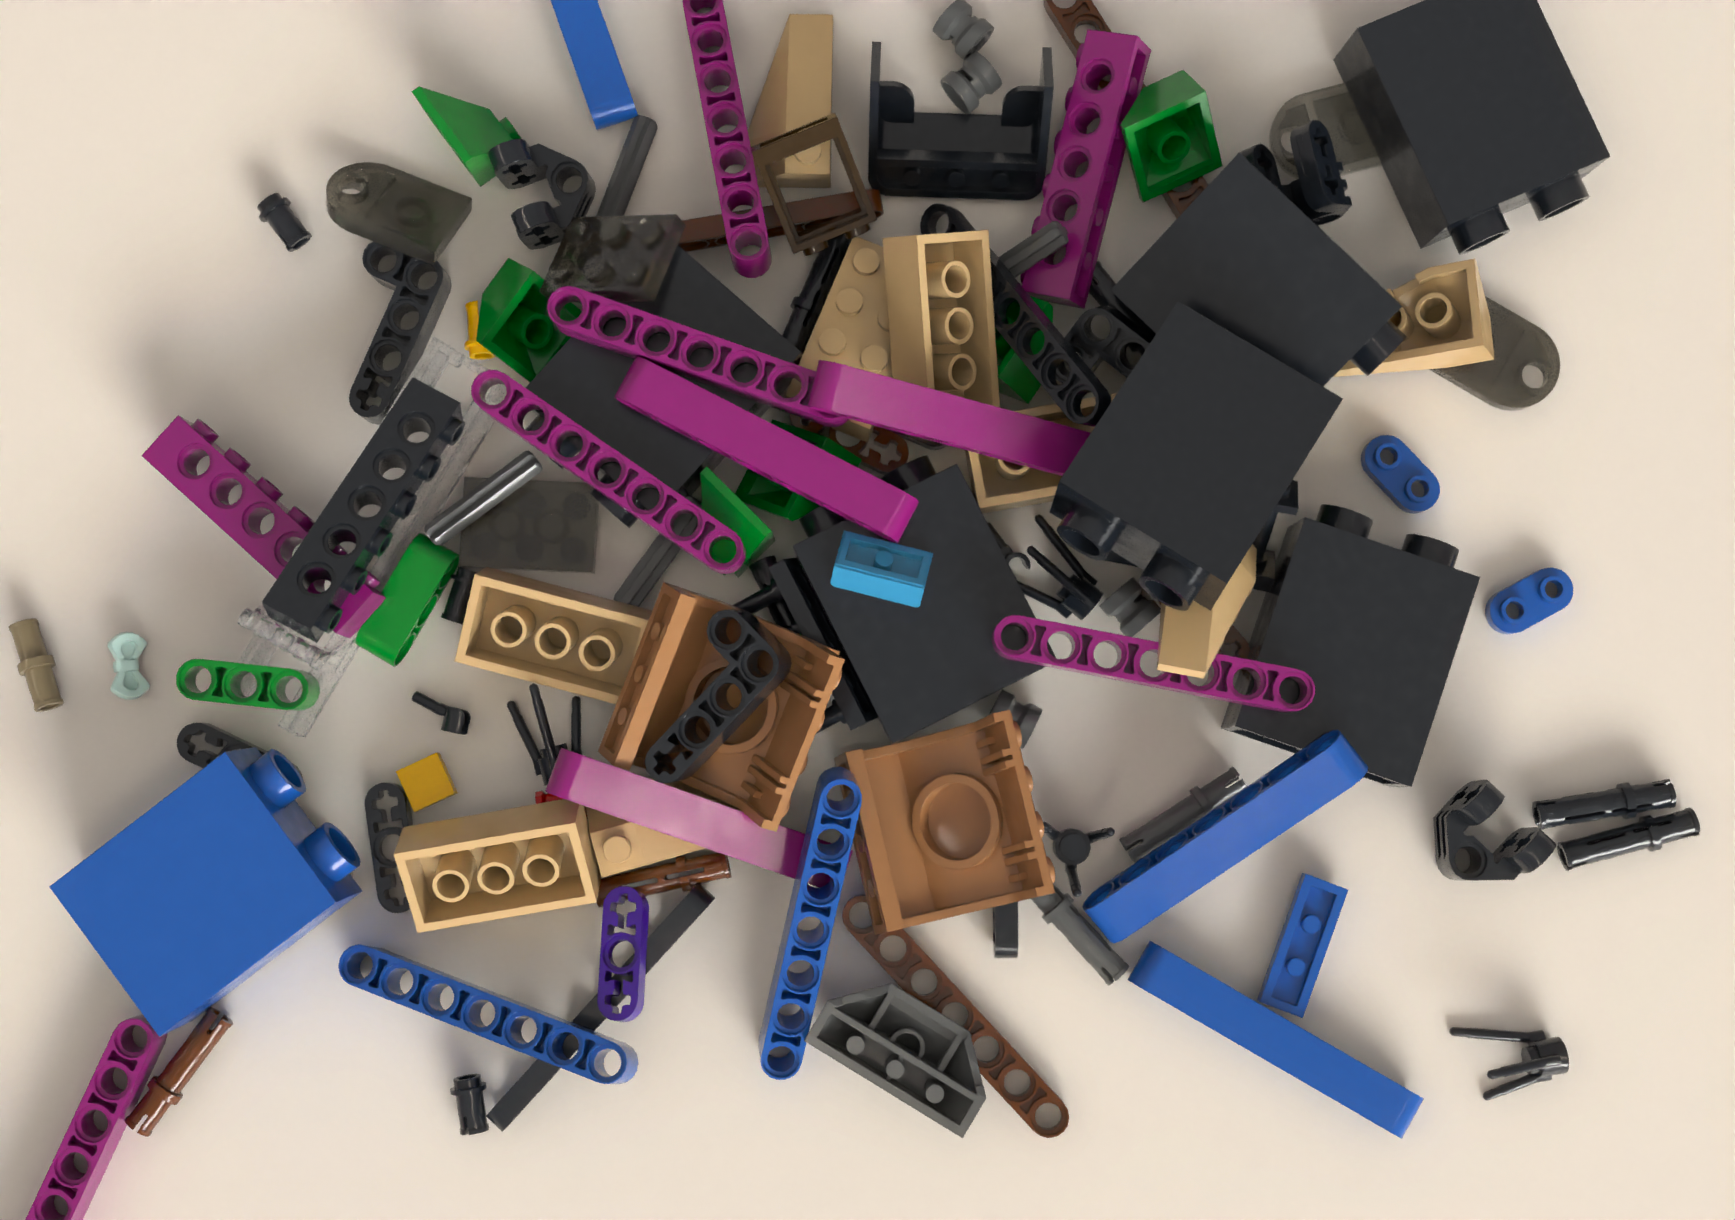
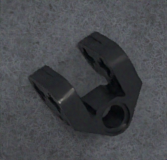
(521, 165)
(1319, 187)
(1471, 806)

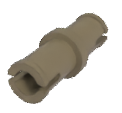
(36, 665)

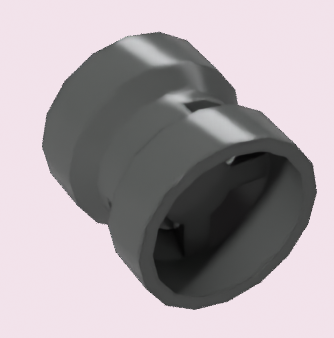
(966, 32)
(971, 82)
(1130, 608)
(1024, 715)

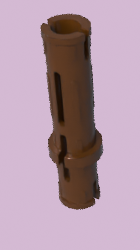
(715, 867)
(168, 1086)

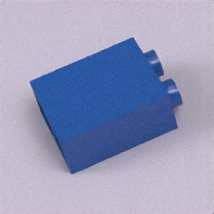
(209, 886)

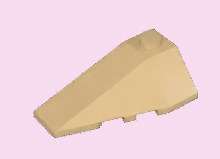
(795, 95)
(1443, 321)
(1194, 636)
(626, 845)

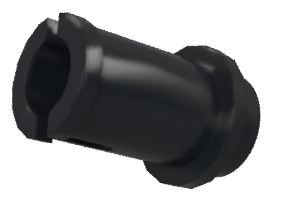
(283, 221)
(459, 595)
(470, 1103)

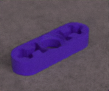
(611, 988)

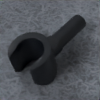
(1007, 551)
(454, 719)

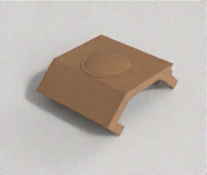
(678, 663)
(947, 824)

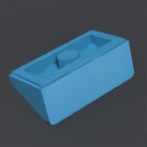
(881, 569)

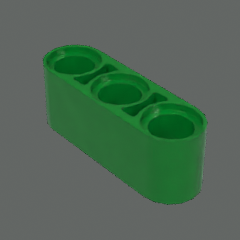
(409, 599)
(227, 679)

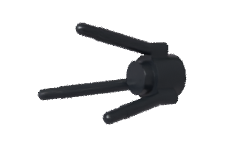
(1077, 594)
(545, 761)
(1073, 848)
(1539, 1059)

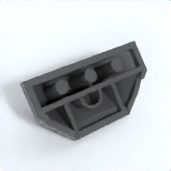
(905, 1052)

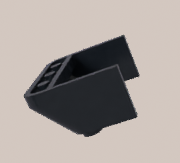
(959, 152)

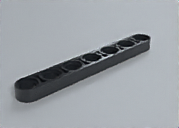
(1030, 320)
(590, 1017)

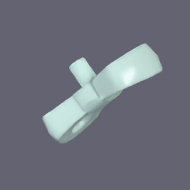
(128, 682)

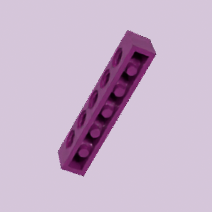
(1100, 55)
(177, 457)

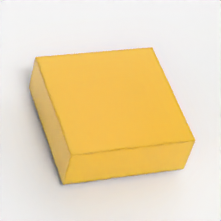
(426, 782)

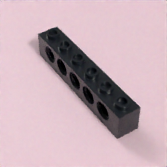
(416, 410)

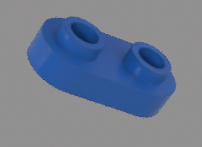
(1398, 477)
(1530, 599)

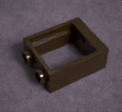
(797, 140)

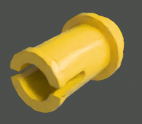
(476, 350)

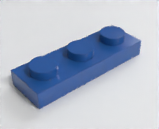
(1302, 945)

